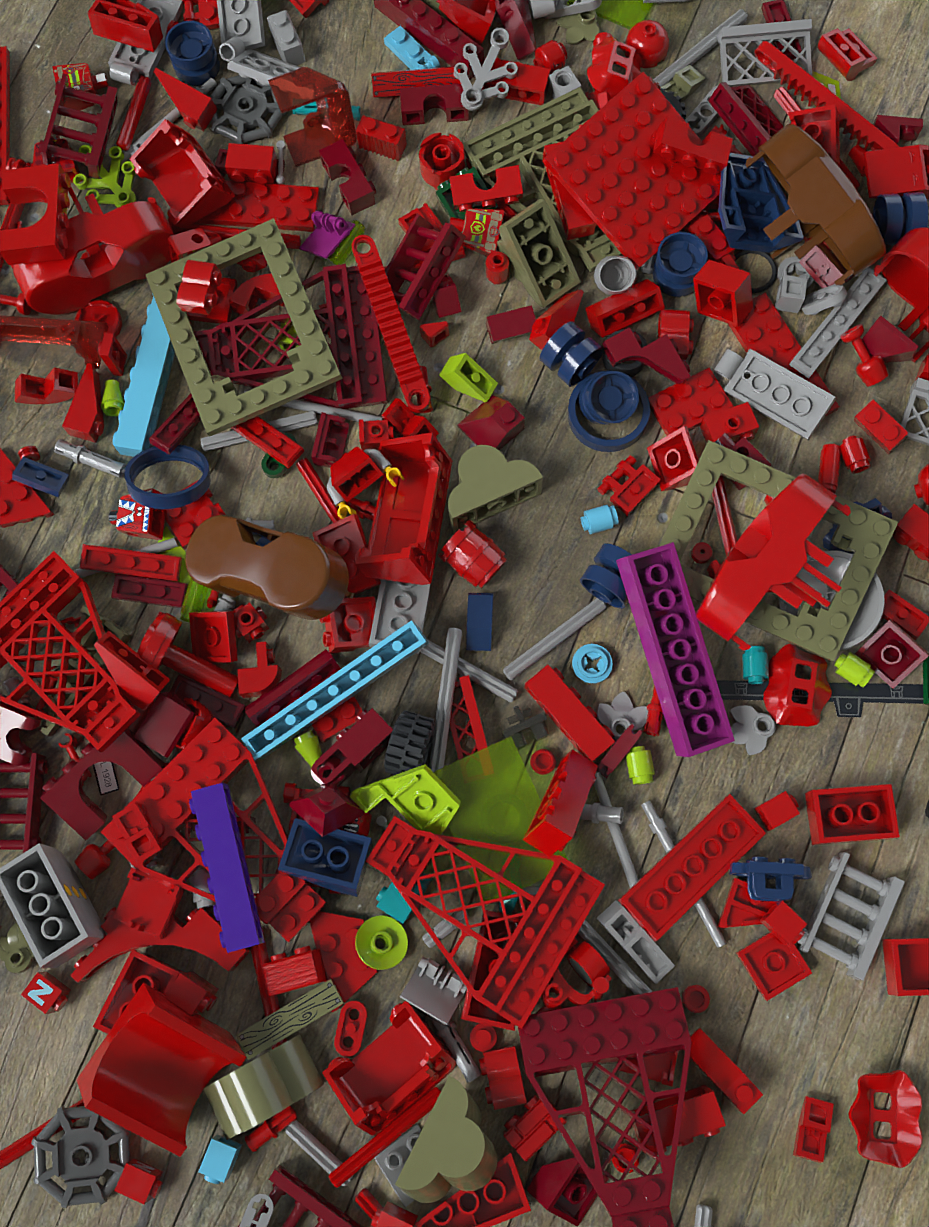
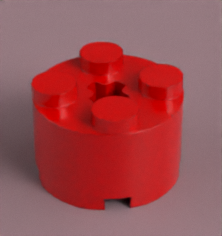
(440, 158)

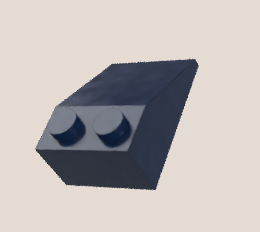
(328, 861)

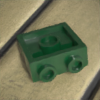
(445, 197)

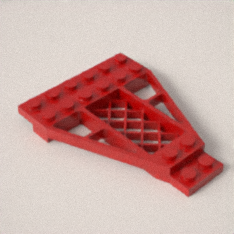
(23, 614)
(207, 761)
(539, 938)

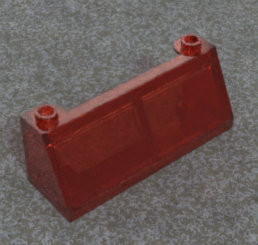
(80, 334)

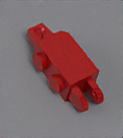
(713, 238)

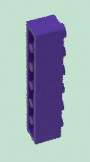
(227, 867)

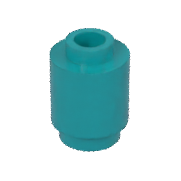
(755, 665)

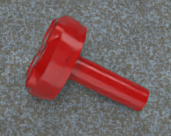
(158, 649)

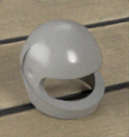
(615, 275)

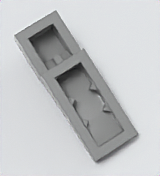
(635, 941)

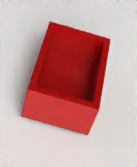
(907, 966)
(699, 1116)

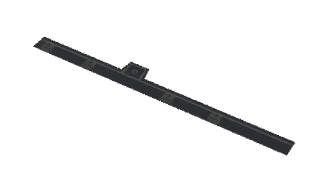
(846, 696)

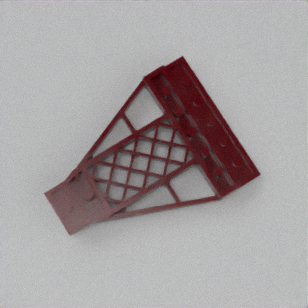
(352, 334)
(604, 1035)

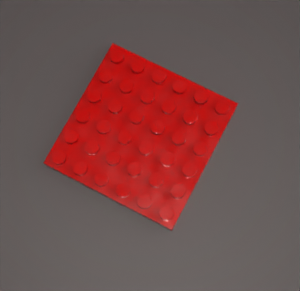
(622, 182)

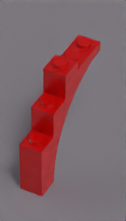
(198, 934)

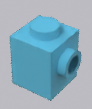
(219, 1159)

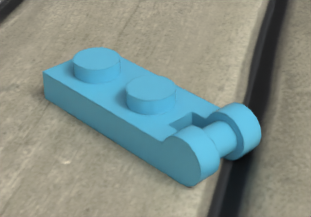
(409, 50)

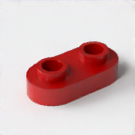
(350, 1027)

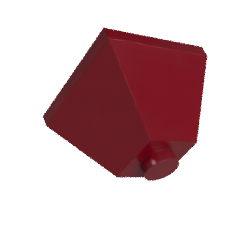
(889, 342)
(493, 423)
(326, 809)
(564, 1190)

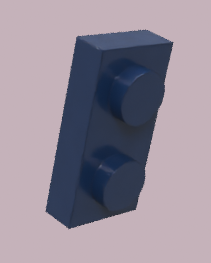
(40, 477)

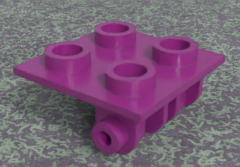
(327, 234)

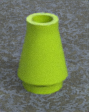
(112, 398)
(308, 747)

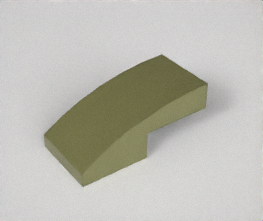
(684, 82)

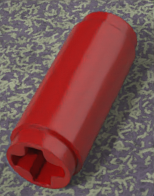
(829, 466)

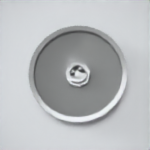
(870, 609)

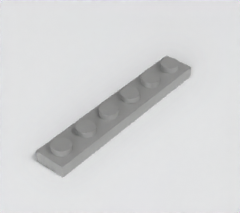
(837, 323)

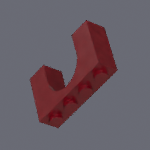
(67, 795)

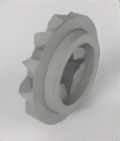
(787, 266)

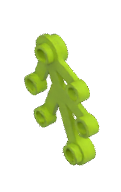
(110, 179)

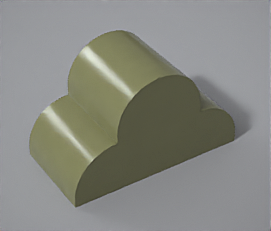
(537, 254)
(490, 486)
(263, 1087)
(449, 1149)

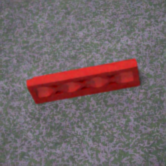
(474, 719)

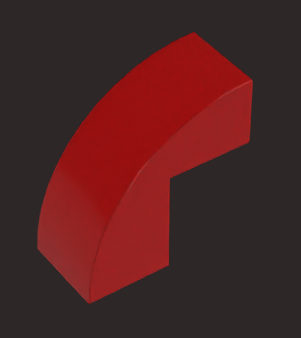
(248, 293)
(54, 388)

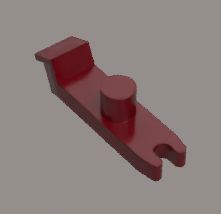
(618, 751)

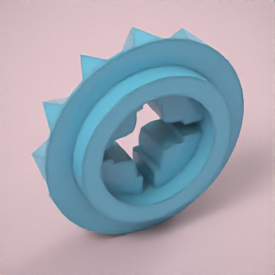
(592, 652)

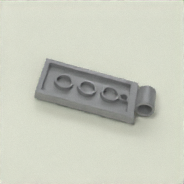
(241, 20)
(131, 61)
(253, 63)
(775, 391)
(397, 606)

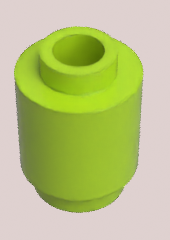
(853, 669)
(640, 765)

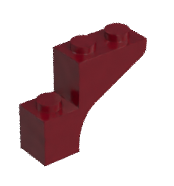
(659, 355)

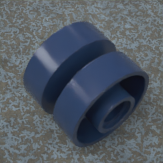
(192, 53)
(900, 214)
(679, 263)
(571, 353)
(609, 398)
(604, 578)

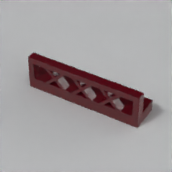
(292, 688)

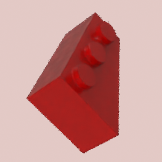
(126, 23)

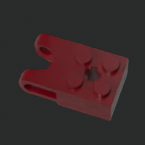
(11, 721)
(353, 749)

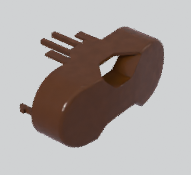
(821, 201)
(286, 573)

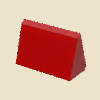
(674, 459)

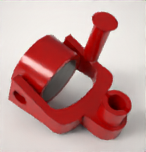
(589, 967)

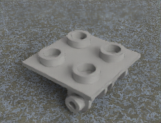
(434, 990)
(394, 1157)

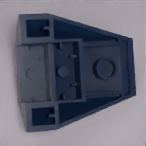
(751, 202)

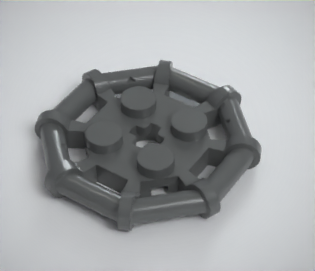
(244, 118)
(70, 1168)

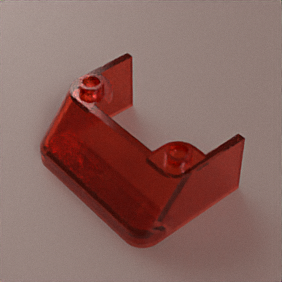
(321, 128)

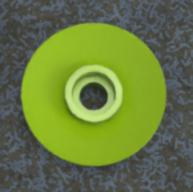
(390, 933)

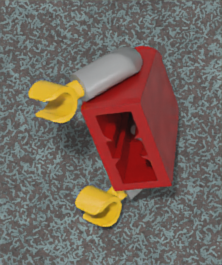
(355, 473)

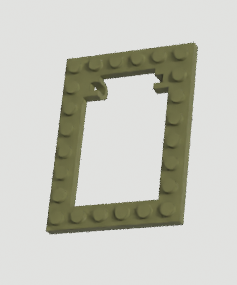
(311, 361)
(812, 628)

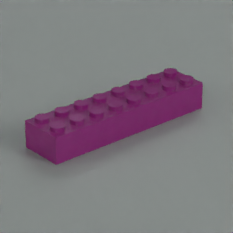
(675, 650)

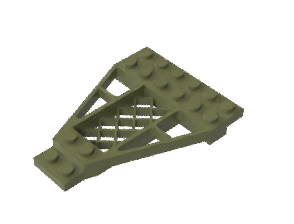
(521, 143)

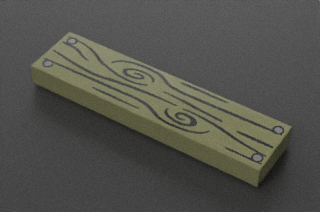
(289, 1019)

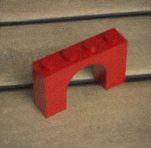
(47, 237)

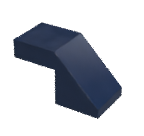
(479, 621)

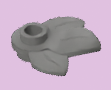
(621, 713)
(747, 731)

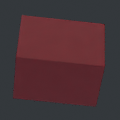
(892, 653)
(164, 723)

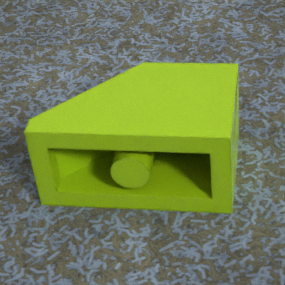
(468, 377)

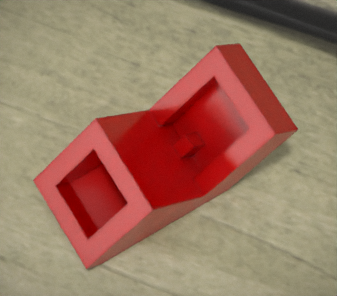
(405, 421)

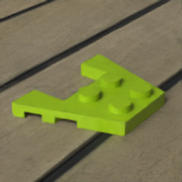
(416, 795)

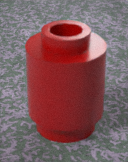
(497, 267)
(855, 454)

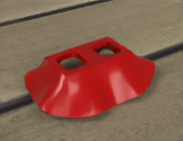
(603, 57)
(783, 681)
(903, 1118)

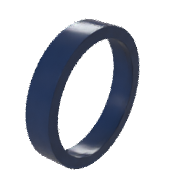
(602, 444)
(171, 500)

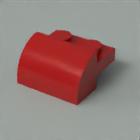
(846, 52)

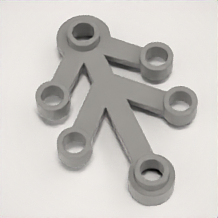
(484, 74)

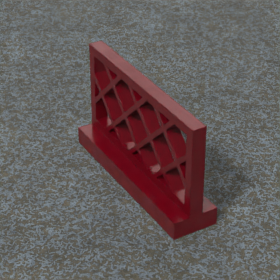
(742, 119)

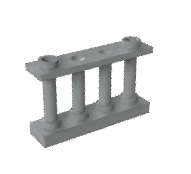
(877, 914)

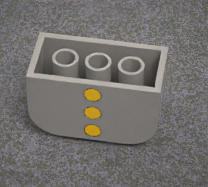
(50, 905)

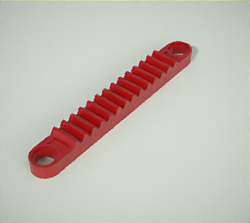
(821, 96)
(390, 323)

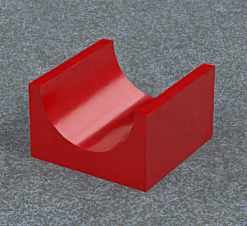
(155, 1068)

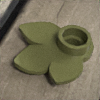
(579, 26)
(12, 947)

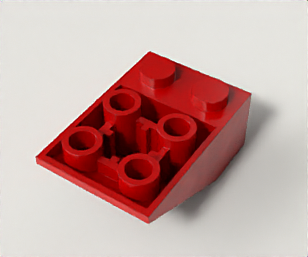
(897, 170)

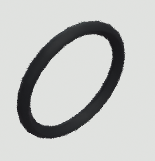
(772, 263)

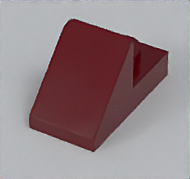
(899, 127)

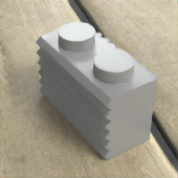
(286, 38)

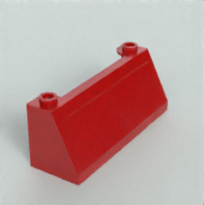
(410, 514)

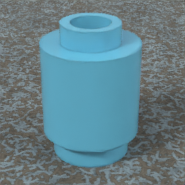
(599, 519)

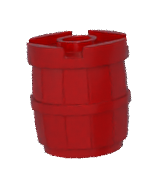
(473, 555)

